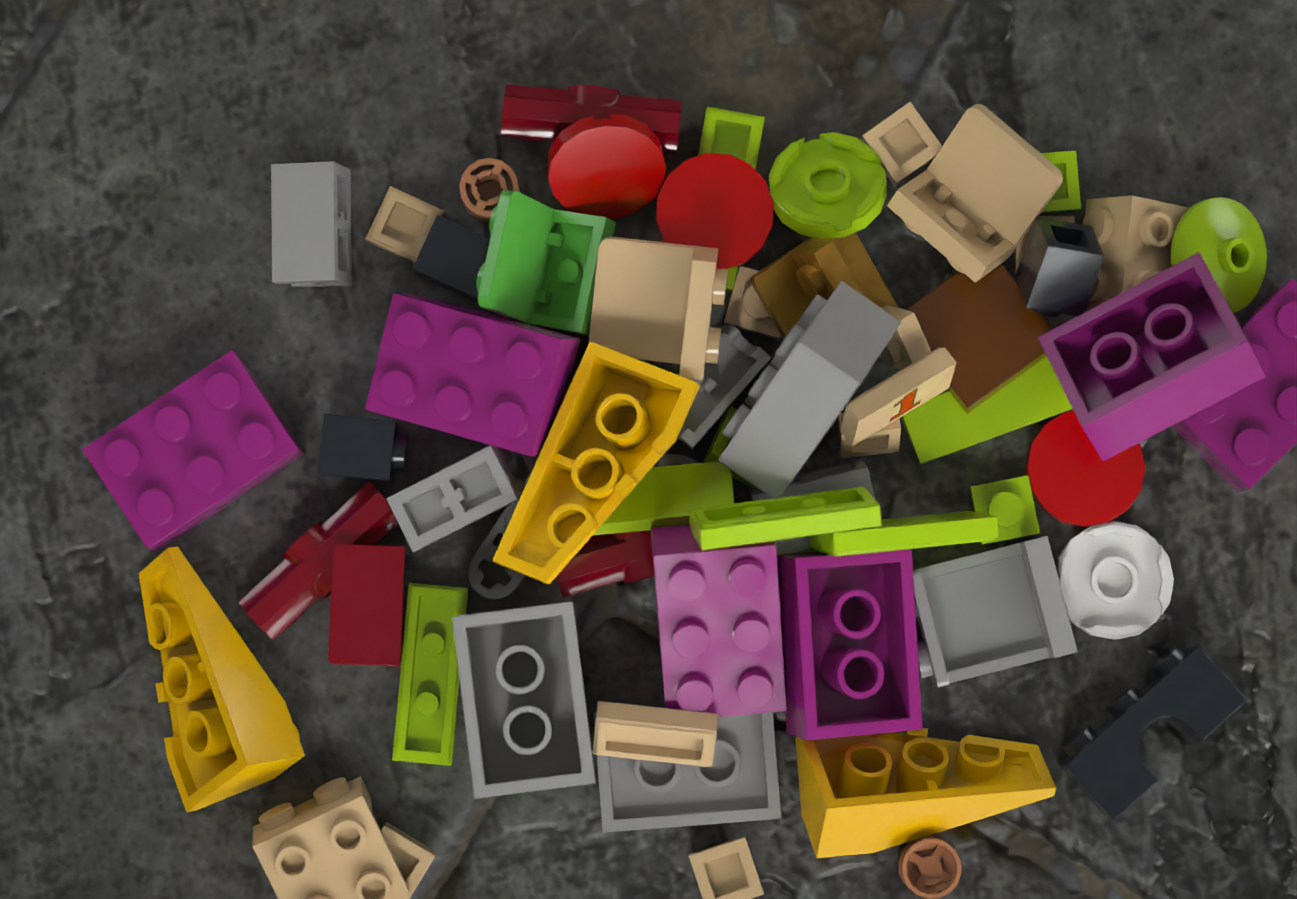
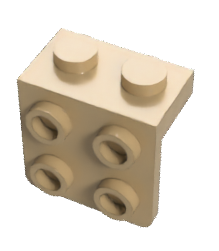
(978, 193)
(1134, 239)
(658, 302)
(328, 847)

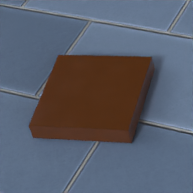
(984, 331)

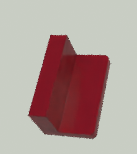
(366, 605)

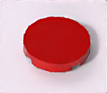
(606, 166)
(716, 205)
(1074, 480)

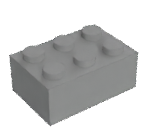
(813, 384)
(523, 700)

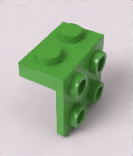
(541, 264)

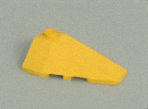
(601, 445)
(222, 705)
(901, 787)

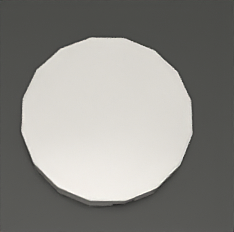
(1114, 580)

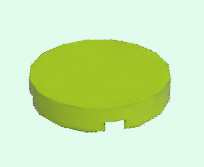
(828, 186)

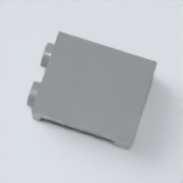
(990, 612)

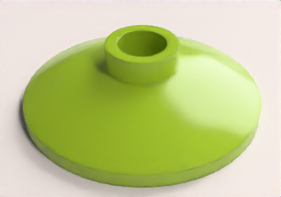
(1229, 245)

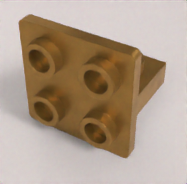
(814, 269)

